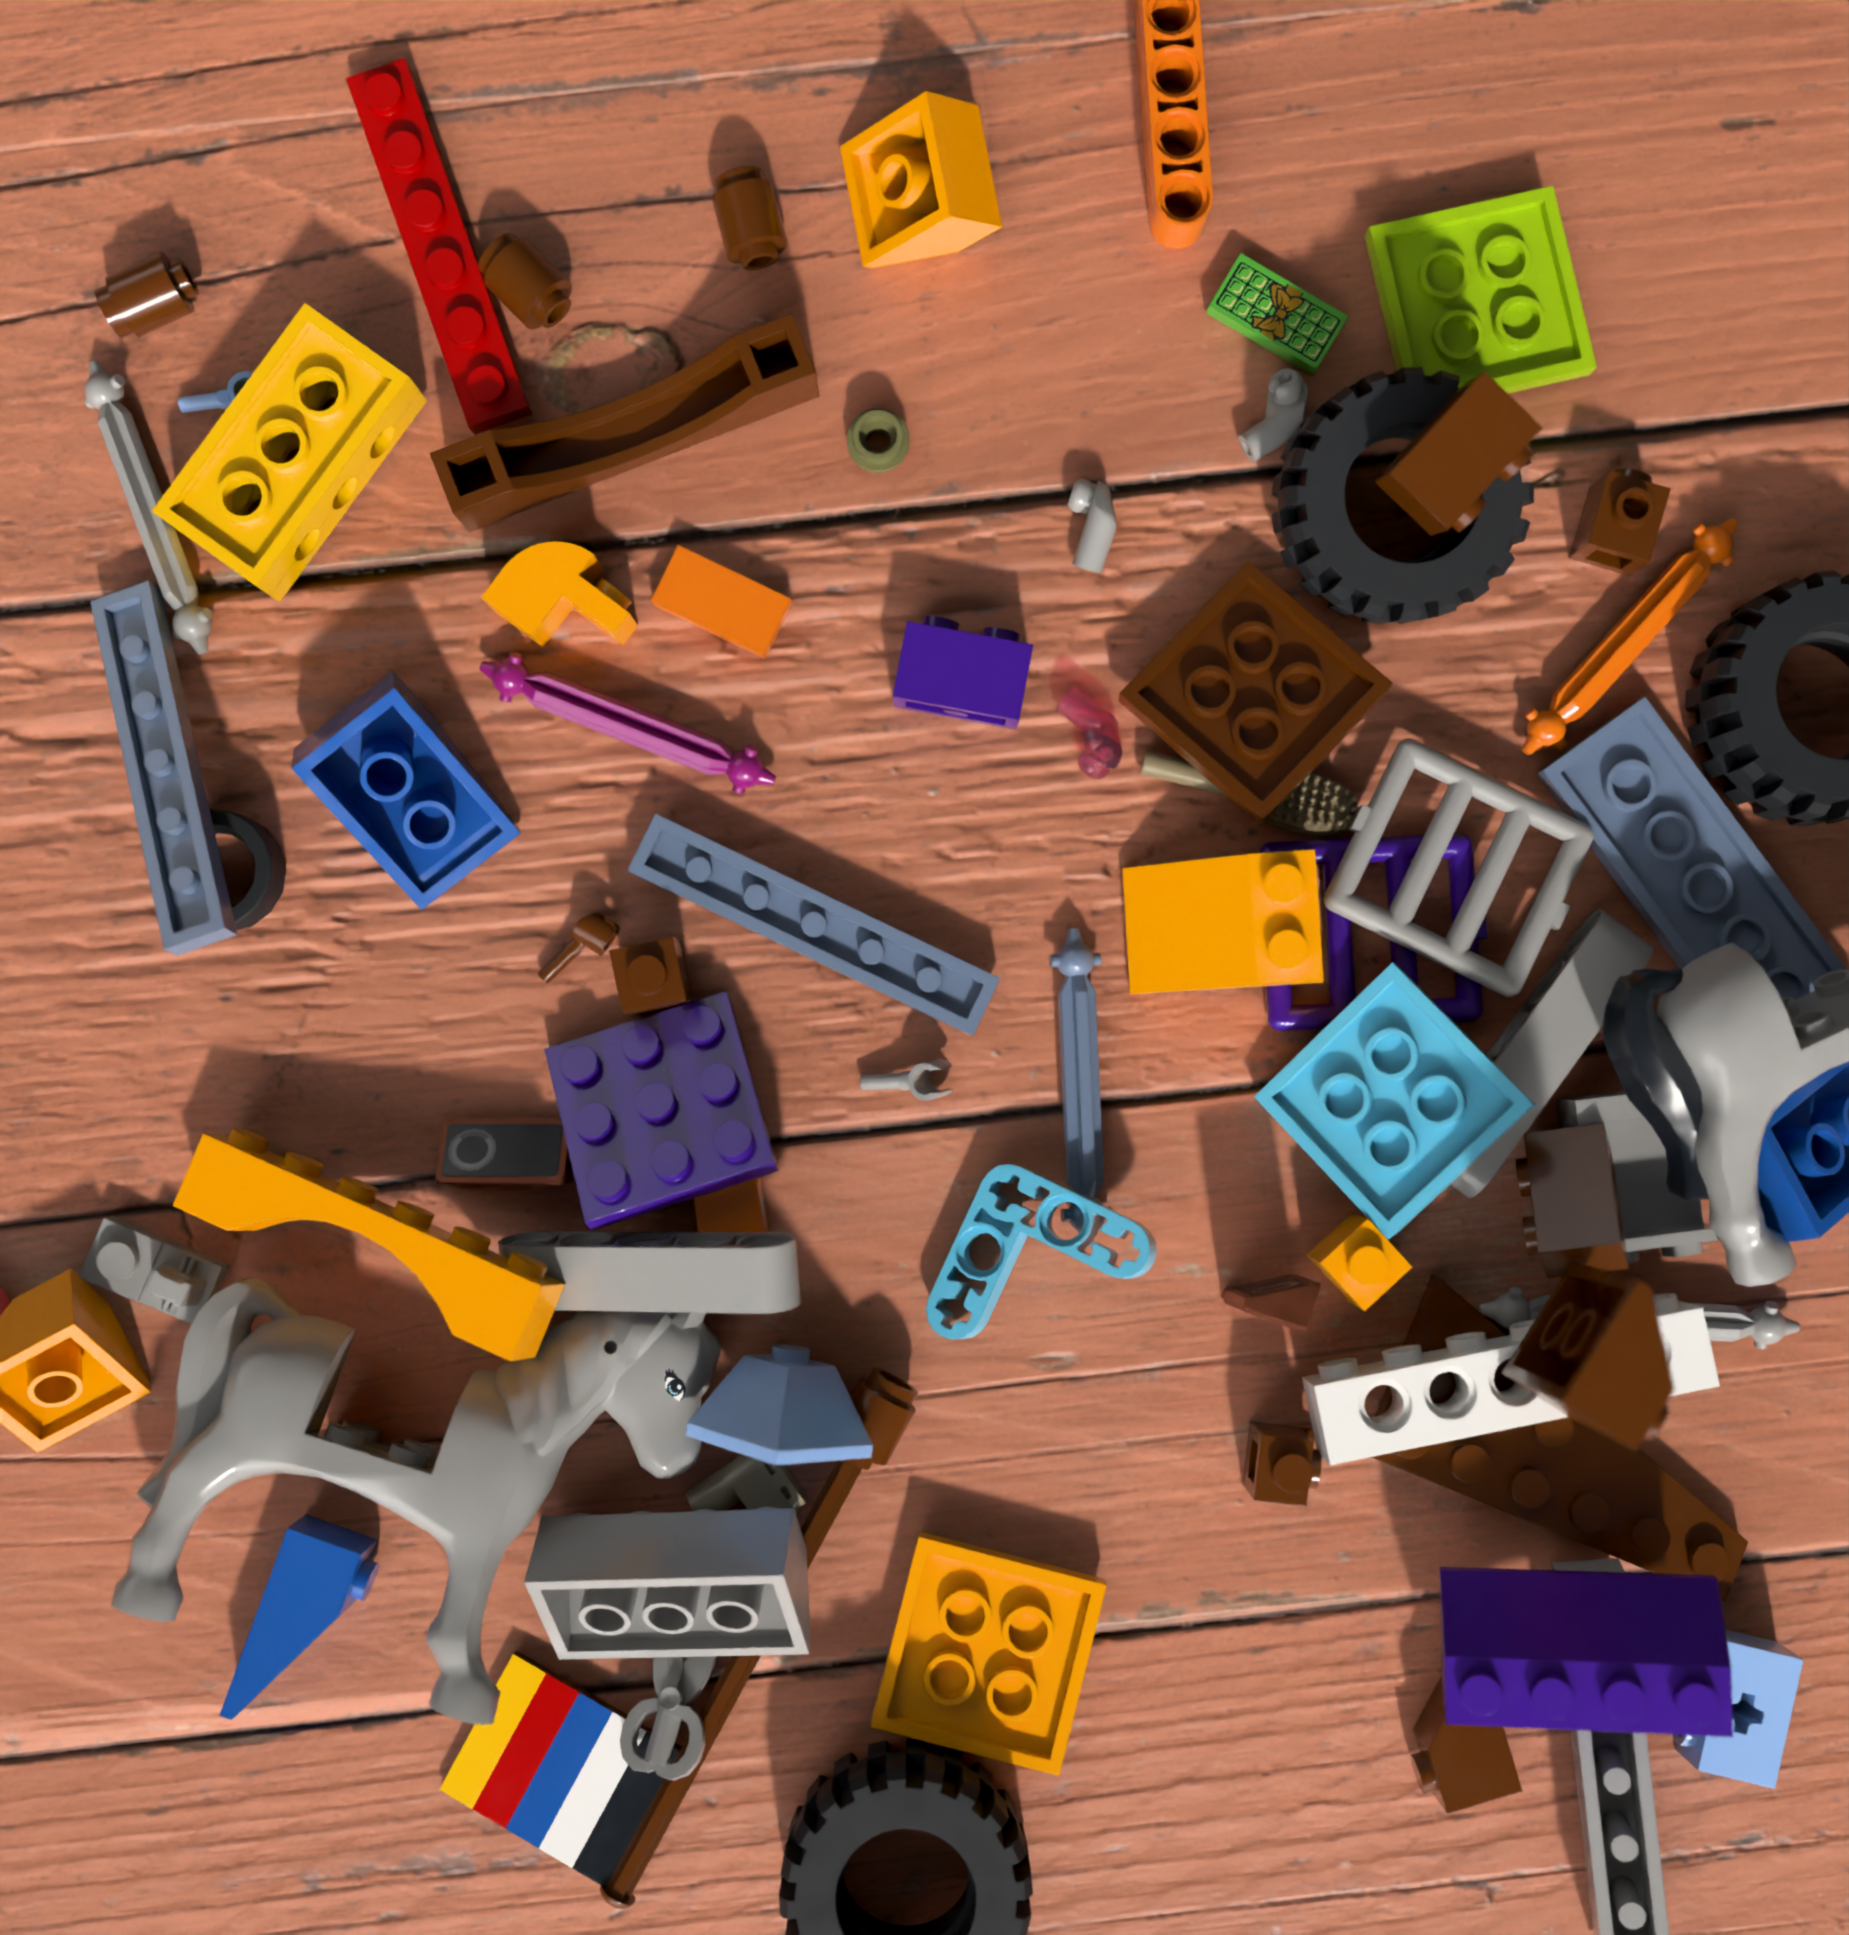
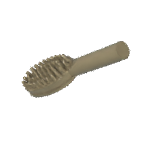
(1313, 808)

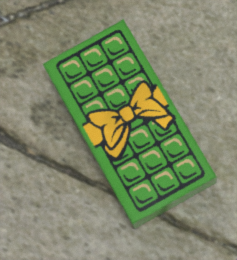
(1276, 314)

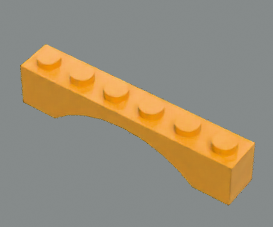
(482, 1295)

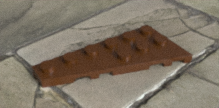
(1565, 1472)

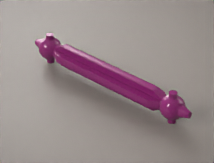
(627, 723)

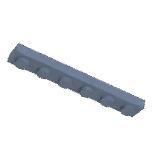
(163, 769)
(813, 924)

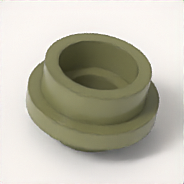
(878, 422)

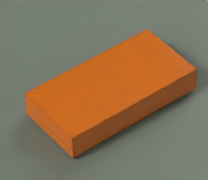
(721, 602)

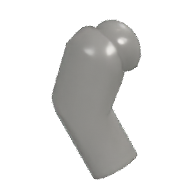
(1284, 414)
(1100, 523)

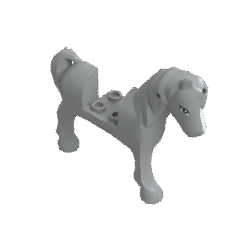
(258, 1407)

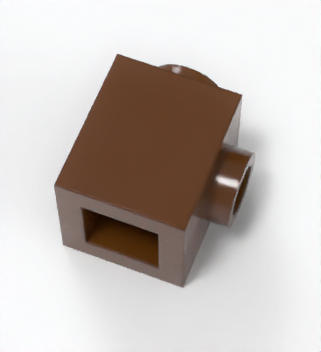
(1620, 521)

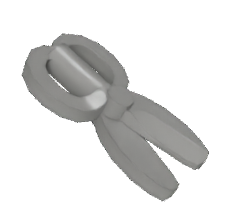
(676, 1687)

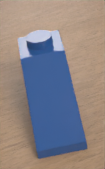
(310, 1586)

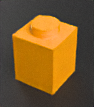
(1359, 1261)

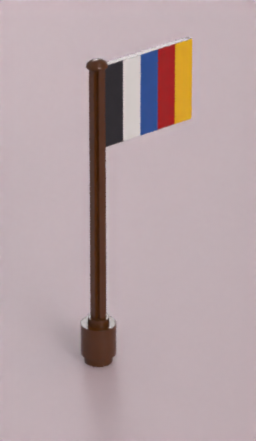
(554, 1750)

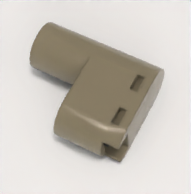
(749, 1482)

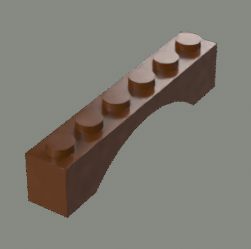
(541, 461)

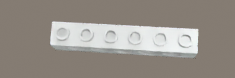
(1476, 1408)

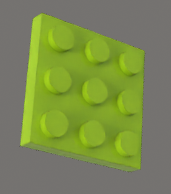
(1483, 292)

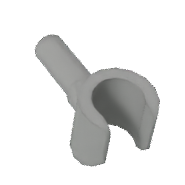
(915, 1080)

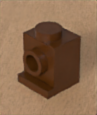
(1281, 1463)

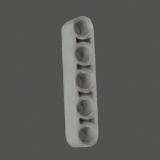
(1558, 1026)
(667, 1270)

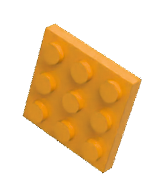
(988, 1653)

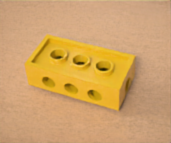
(268, 420)

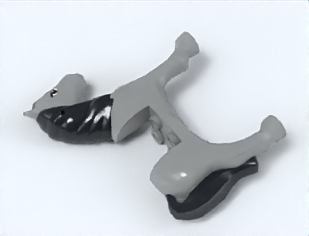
(1715, 1073)

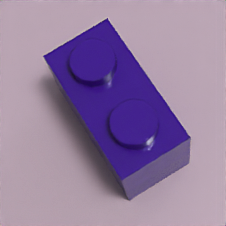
(962, 672)

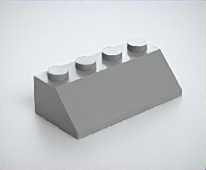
(672, 1584)

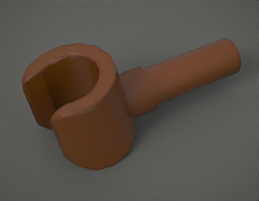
(590, 931)

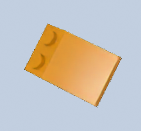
(1223, 923)

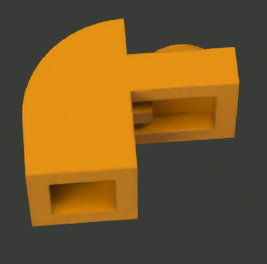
(549, 581)

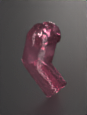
(1099, 732)

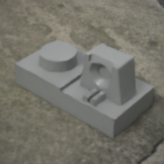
(152, 1269)

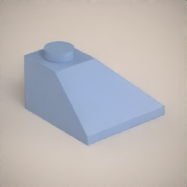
(783, 1411)

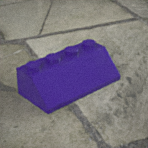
(1585, 1651)

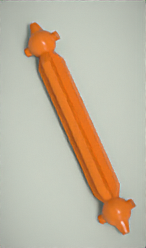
(1630, 636)

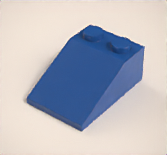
(404, 790)
(1807, 1159)

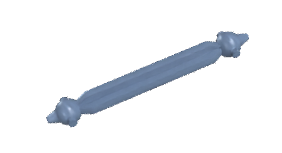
(1079, 1074)

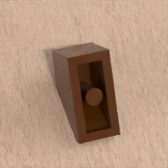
(1461, 1761)

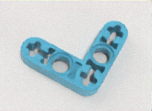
(1011, 1230)

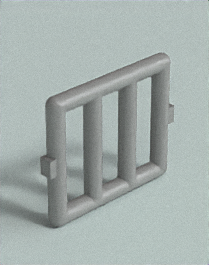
(1396, 922)

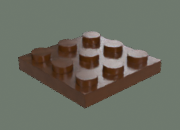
(1254, 692)

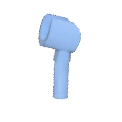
(215, 400)

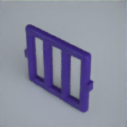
(1397, 854)

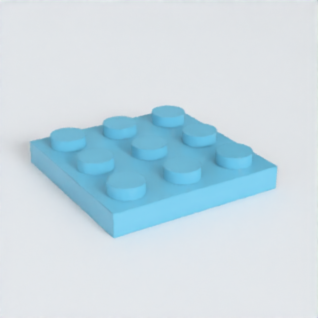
(1393, 1100)

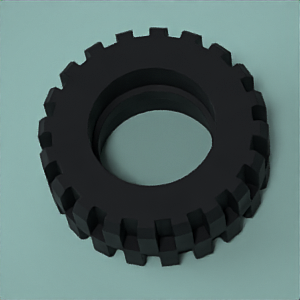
(1321, 535)
(1740, 708)
(906, 1793)

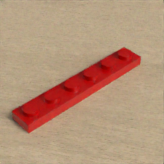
(438, 246)

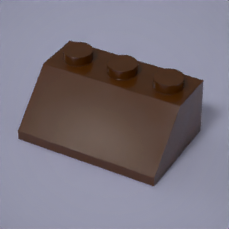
(1598, 1355)

